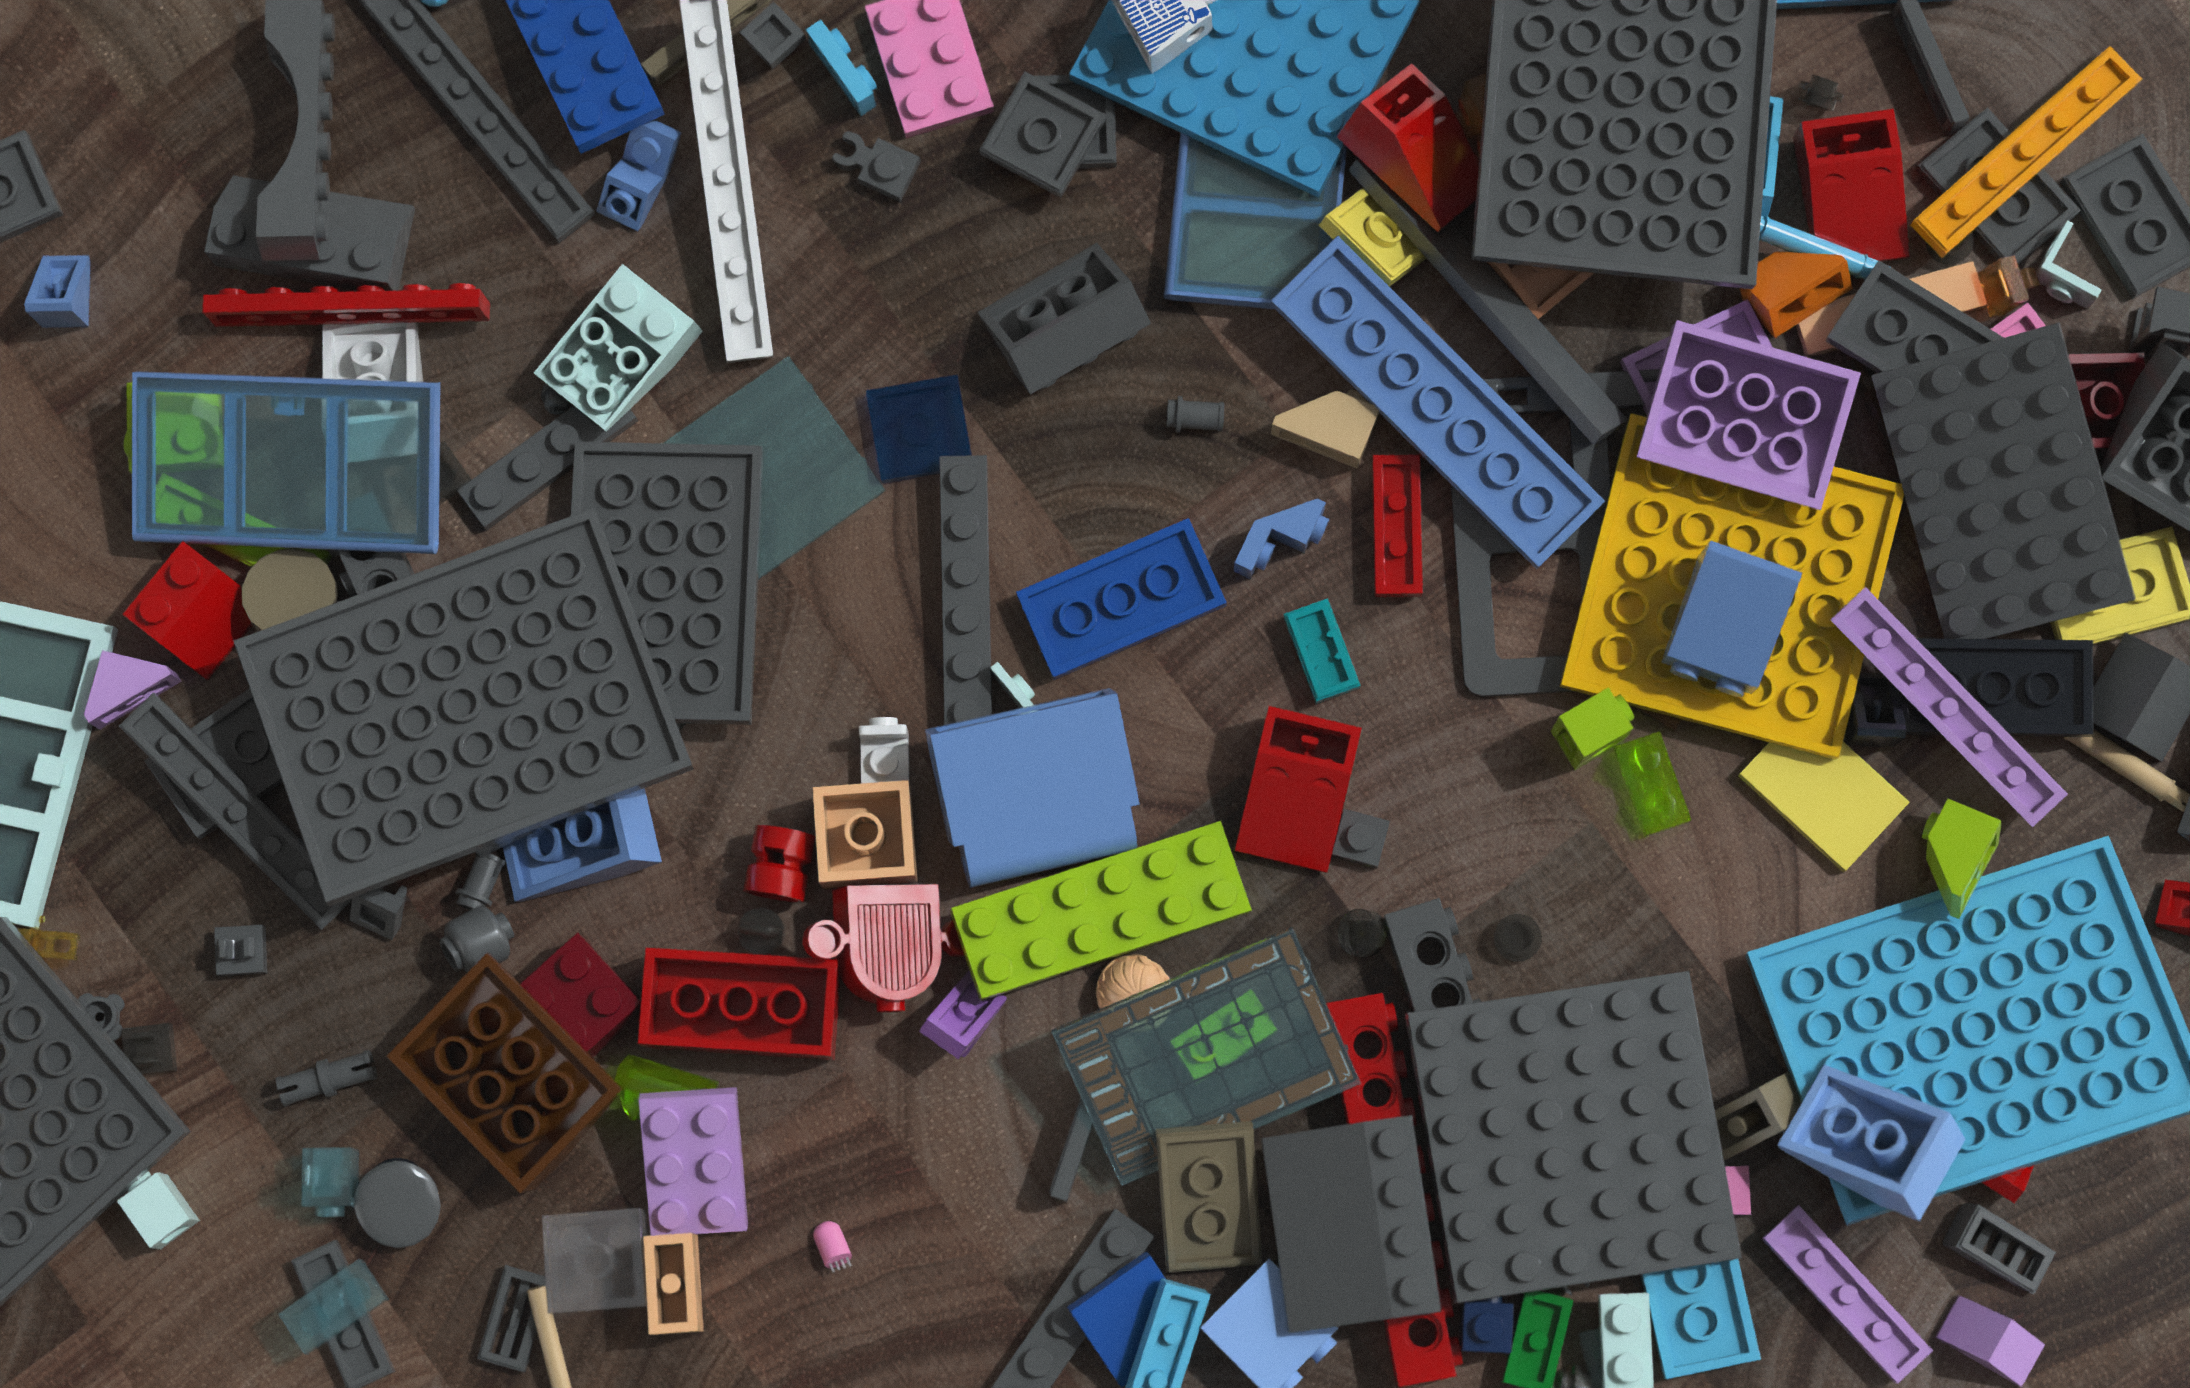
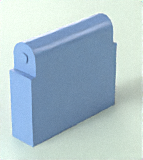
(1036, 786)

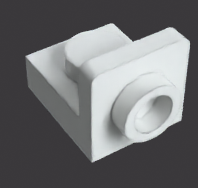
(884, 751)

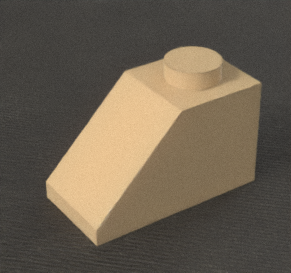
(1330, 426)

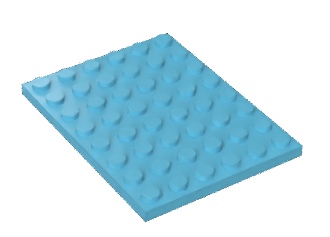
(2020, 1019)

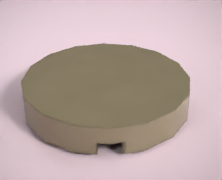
(287, 587)

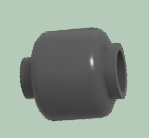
(474, 935)

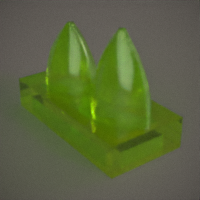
(1652, 784)
(645, 1076)

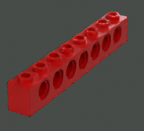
(1374, 1017)

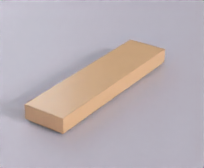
(1955, 285)

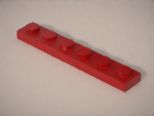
(329, 306)

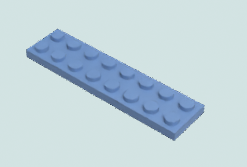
(1437, 402)

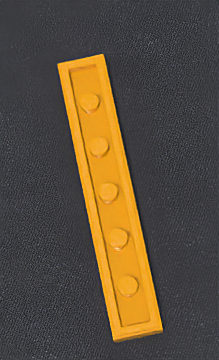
(2025, 152)

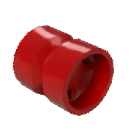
(775, 880)

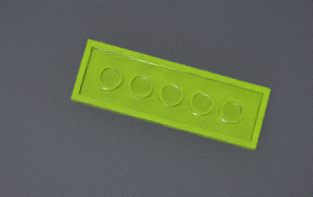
(1100, 910)

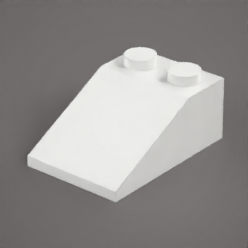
(372, 352)

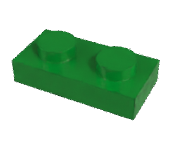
(1537, 1340)

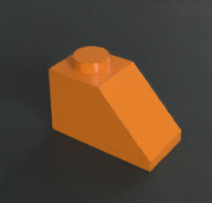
(1795, 287)

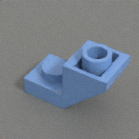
(639, 174)
(1291, 527)

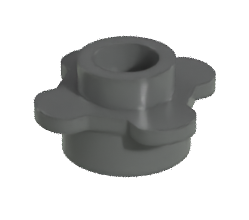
(109, 1007)

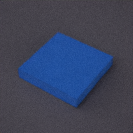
(1117, 1313)

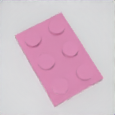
(929, 63)

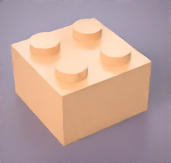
(865, 834)

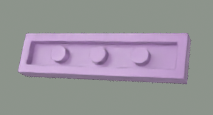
(1847, 1294)

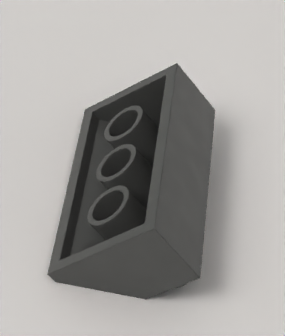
(362, 248)

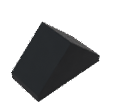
(1875, 713)

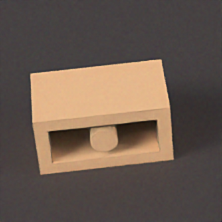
(673, 1284)

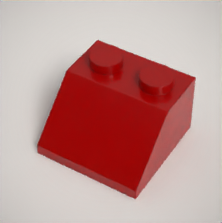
(192, 610)

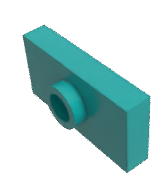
(1321, 651)

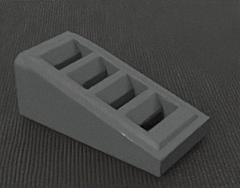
(1963, 1229)

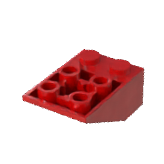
(1415, 146)
(1854, 182)
(1298, 789)

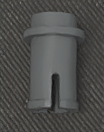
(1194, 415)
(480, 882)

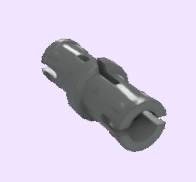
(326, 1078)

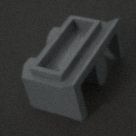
(2163, 322)

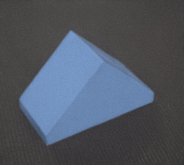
(60, 292)

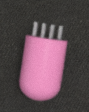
(832, 1245)

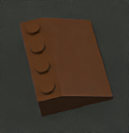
(506, 1074)

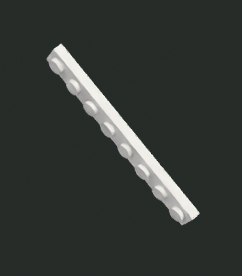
(726, 180)

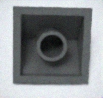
(2142, 696)

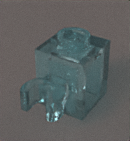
(329, 1179)

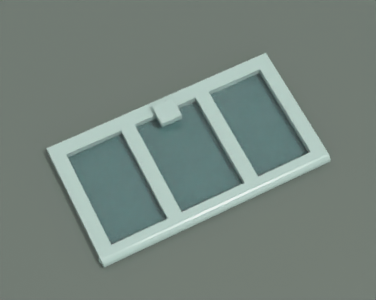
(44, 736)

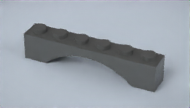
(290, 206)

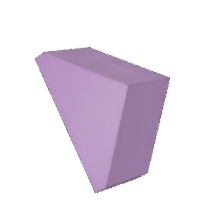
(124, 685)
(1990, 1340)

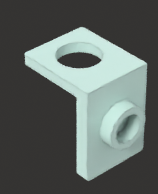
(2061, 283)
(1015, 687)

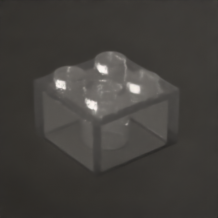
(595, 1261)

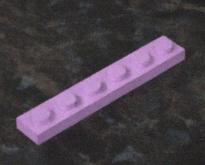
(1948, 706)

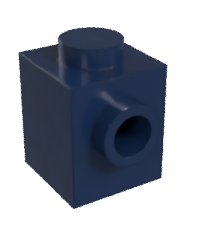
(1486, 1326)

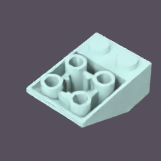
(618, 348)

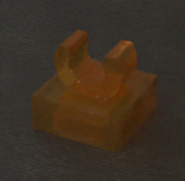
(2006, 285)

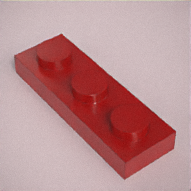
(1397, 526)

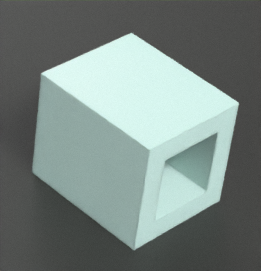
(157, 1209)

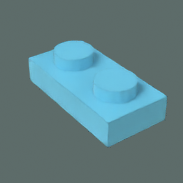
(853, 81)

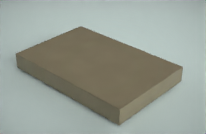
(1209, 1196)

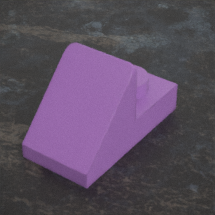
(961, 1018)

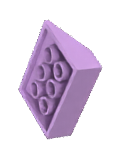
(1747, 414)

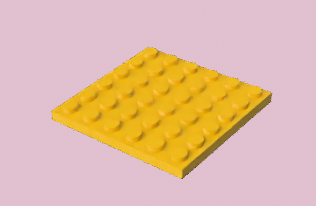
(1644, 561)

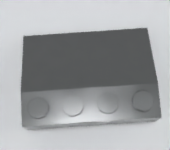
(2153, 438)
(1350, 1224)

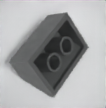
(1065, 318)

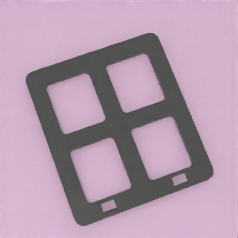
(1478, 541)

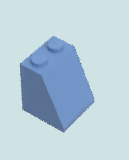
(1730, 619)

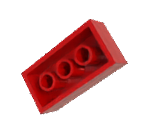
(739, 1003)

